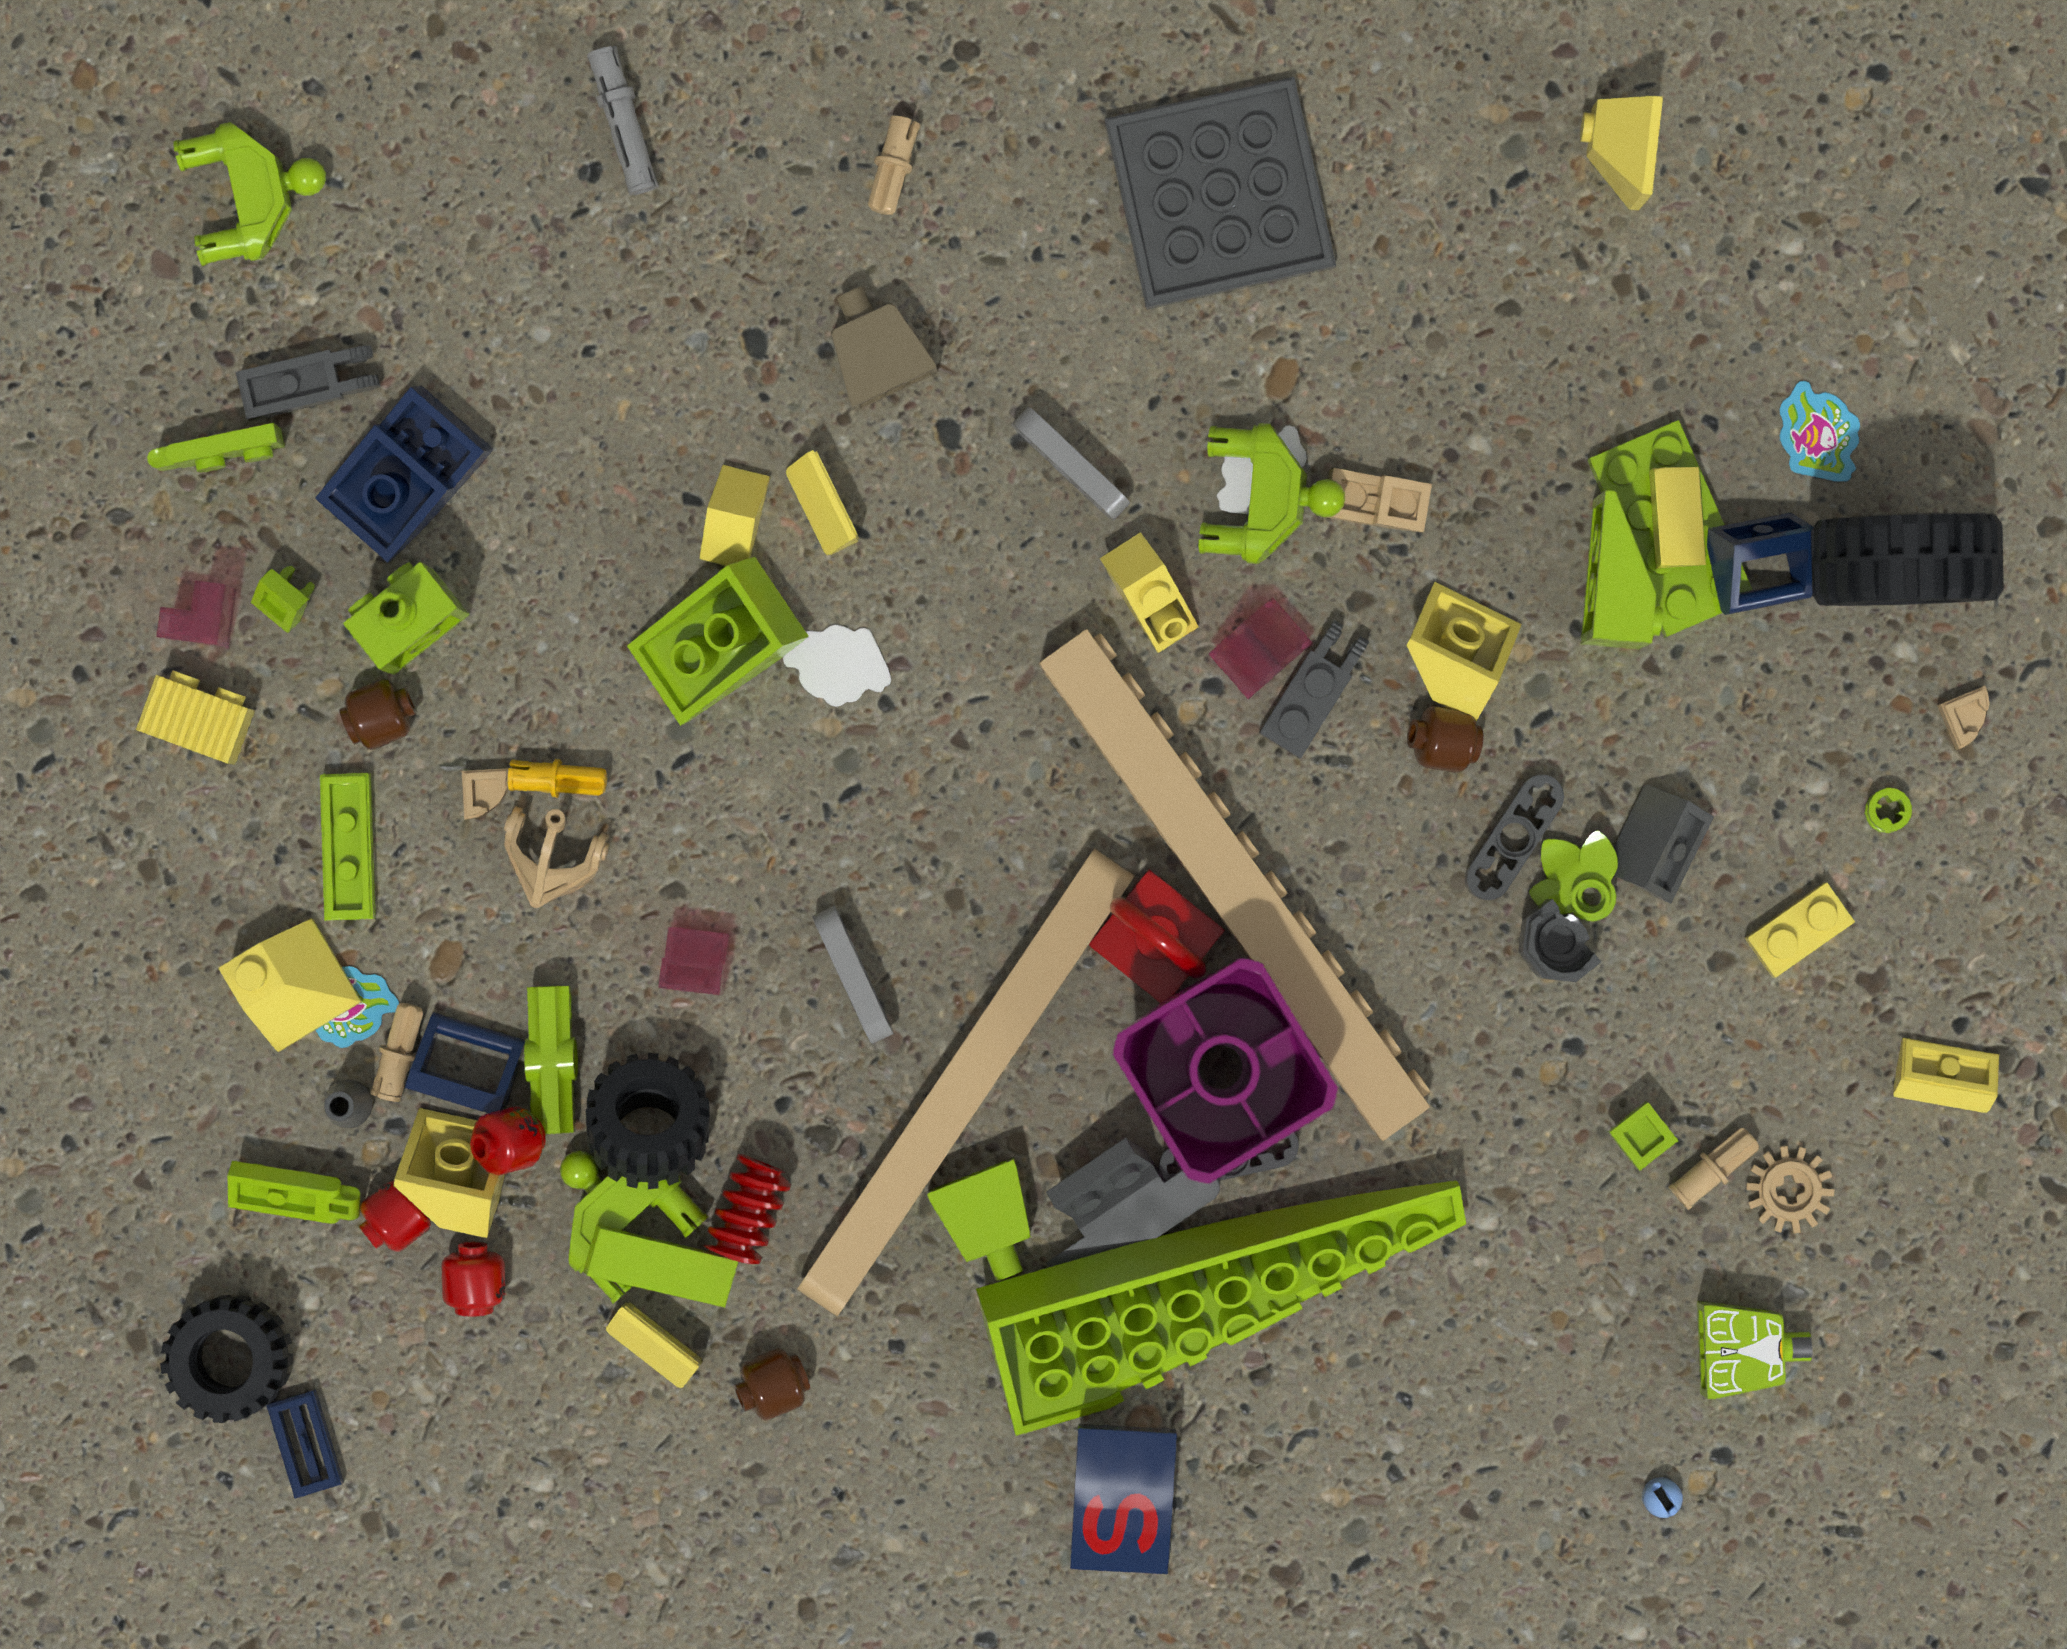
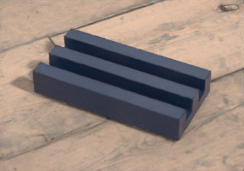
(323, 1437)

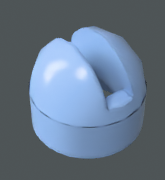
(1652, 1502)

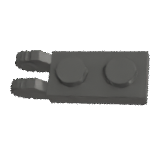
(302, 382)
(1311, 695)

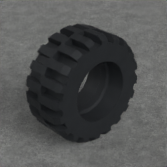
(1907, 559)

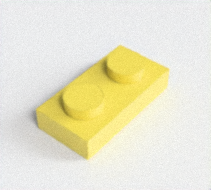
(1799, 930)

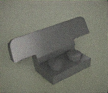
(1124, 1200)

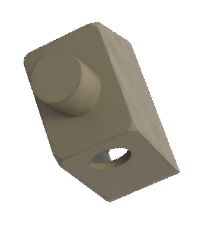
(877, 351)

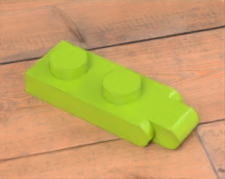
(212, 451)
(291, 1193)

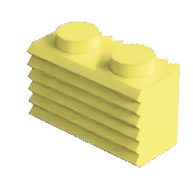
(195, 718)

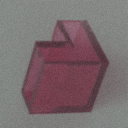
(208, 620)
(1260, 648)
(695, 961)

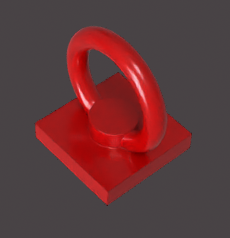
(1156, 937)

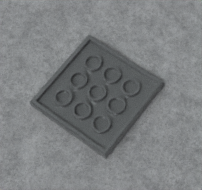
(1220, 193)

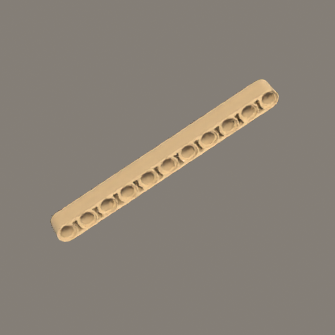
(965, 1083)

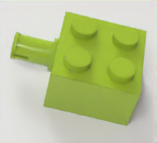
(404, 617)

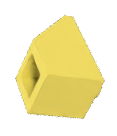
(1149, 592)

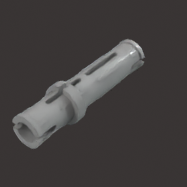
(619, 109)

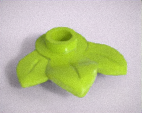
(1574, 870)

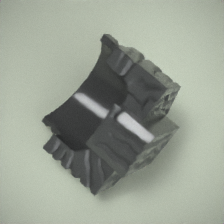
(1555, 944)

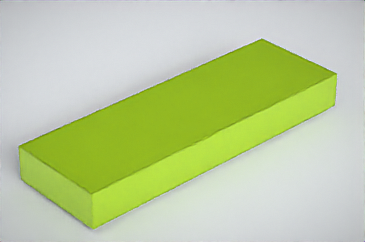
(347, 846)
(660, 1266)

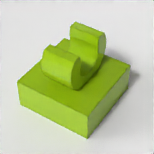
(281, 599)
(1642, 1136)

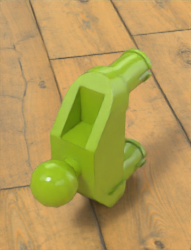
(258, 190)
(1275, 495)
(615, 1206)

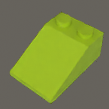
(1618, 588)
(717, 639)

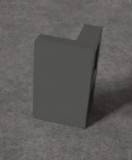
(1660, 842)

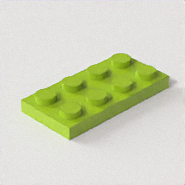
(1683, 592)

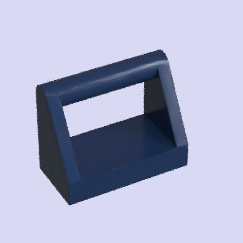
(1758, 539)
(459, 1091)

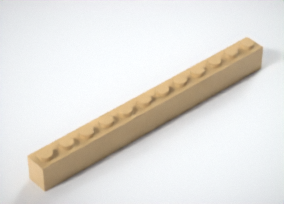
(1234, 884)

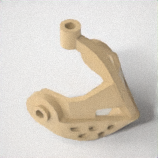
(540, 881)

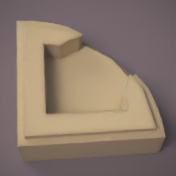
(1965, 716)
(483, 791)

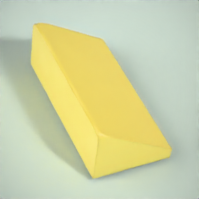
(821, 503)
(1677, 517)
(1946, 1075)
(654, 1344)

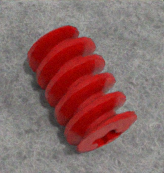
(748, 1211)

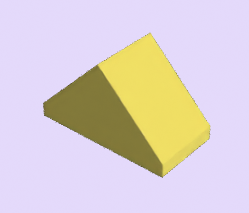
(733, 516)

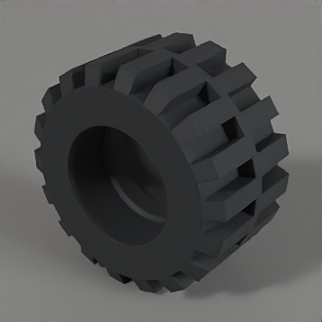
(639, 1086)
(187, 1370)

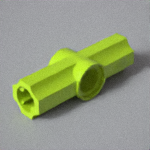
(551, 1057)

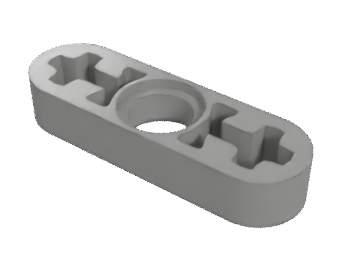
(1070, 463)
(853, 975)

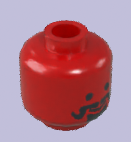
(507, 1140)
(392, 1219)
(473, 1279)

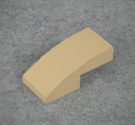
(1382, 500)

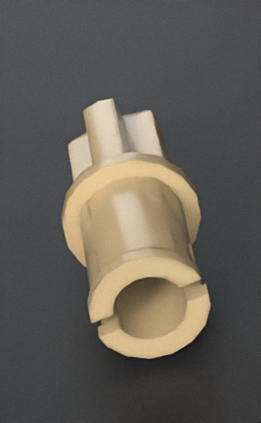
(893, 164)
(397, 1053)
(1714, 1167)

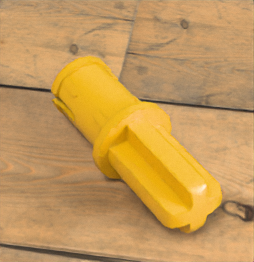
(556, 778)

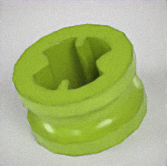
(1890, 795)

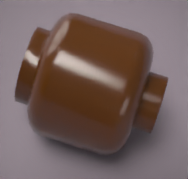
(377, 714)
(1445, 739)
(772, 1384)

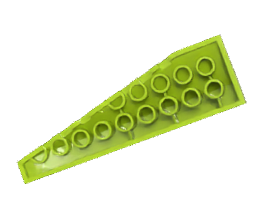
(1130, 1313)

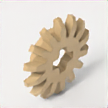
(1805, 1202)

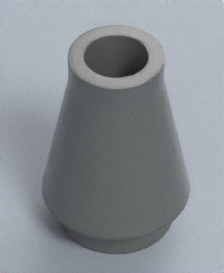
(359, 1103)

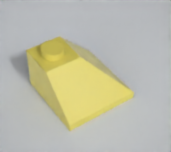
(1624, 144)
(1460, 649)
(290, 984)
(445, 1177)

